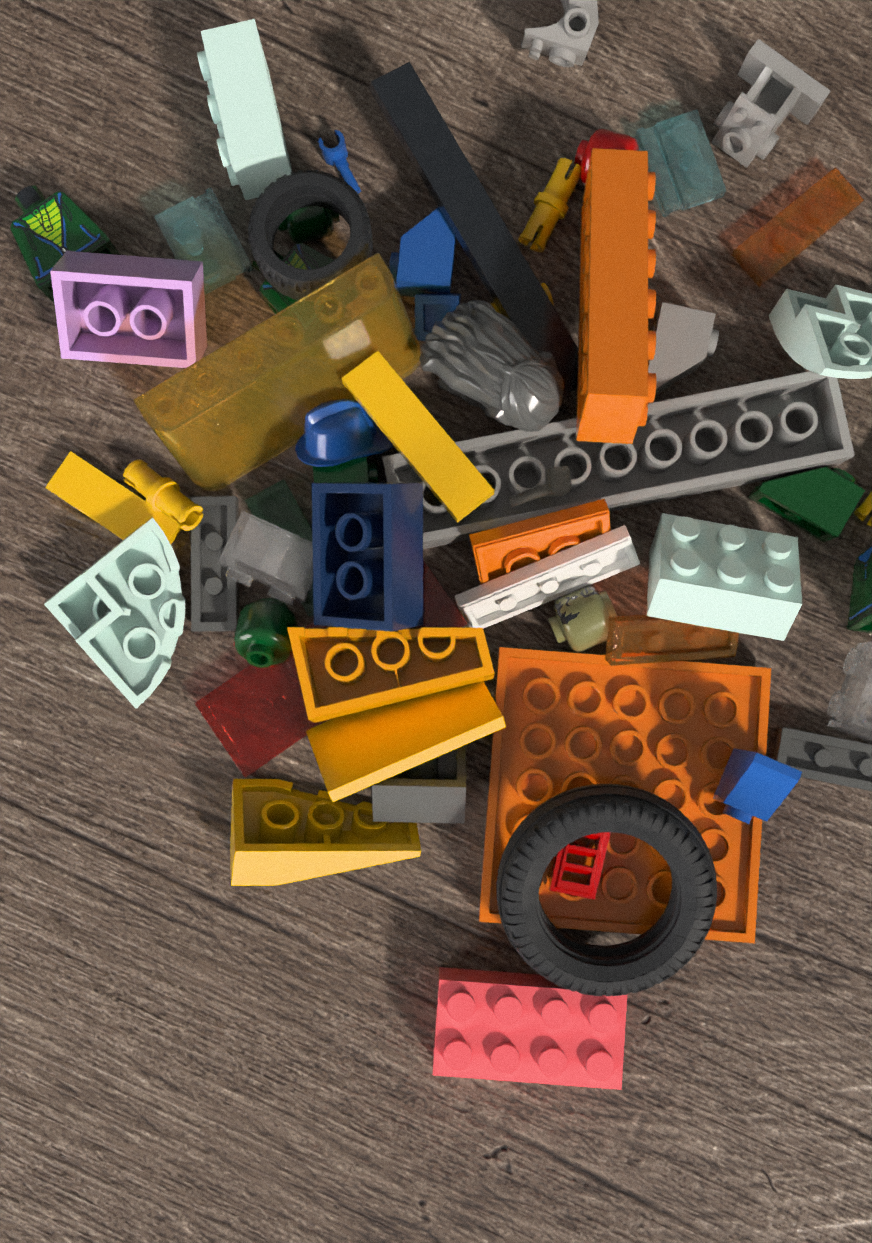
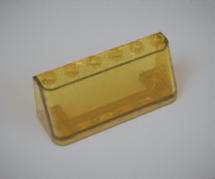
(256, 390)

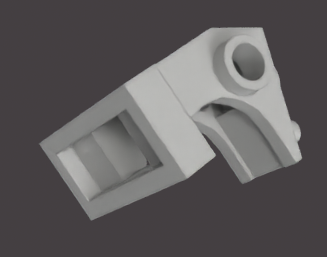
(569, 38)
(776, 90)

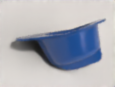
(339, 433)

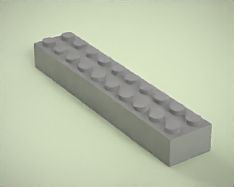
(682, 451)

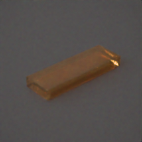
(797, 227)
(654, 640)

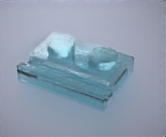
(682, 163)
(202, 232)

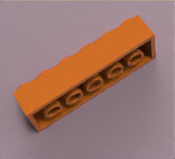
(615, 297)

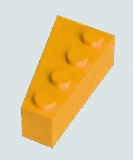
(368, 669)

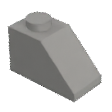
(682, 343)

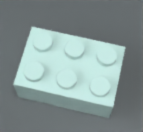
(243, 107)
(724, 577)

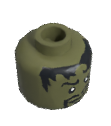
(582, 618)

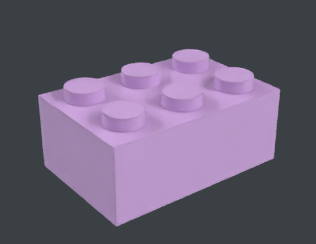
(130, 309)

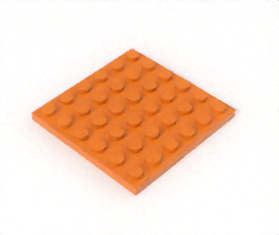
(635, 726)

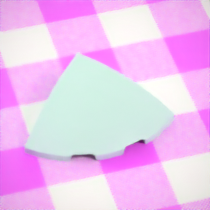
(827, 333)
(127, 611)

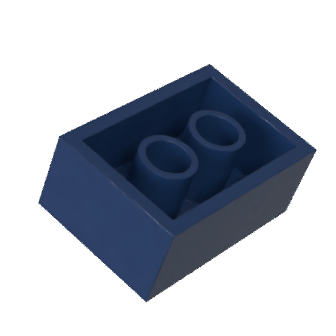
(368, 555)

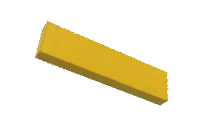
(417, 436)

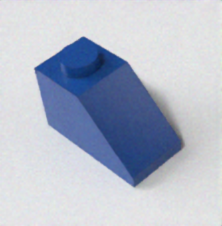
(425, 257)
(754, 785)

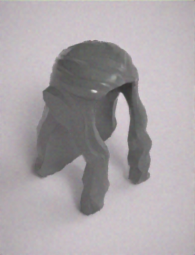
(493, 367)

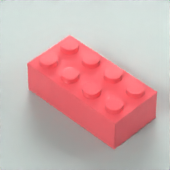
(526, 1030)

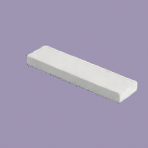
(548, 579)

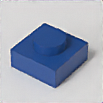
(432, 308)

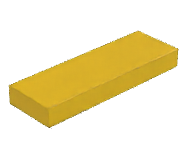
(105, 499)

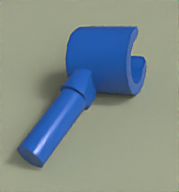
(337, 157)

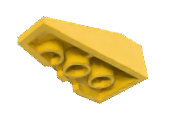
(301, 836)

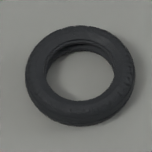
(622, 966)

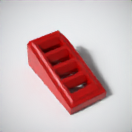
(593, 871)

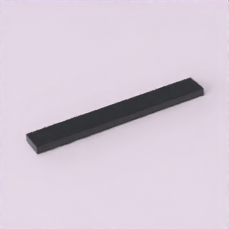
(473, 217)

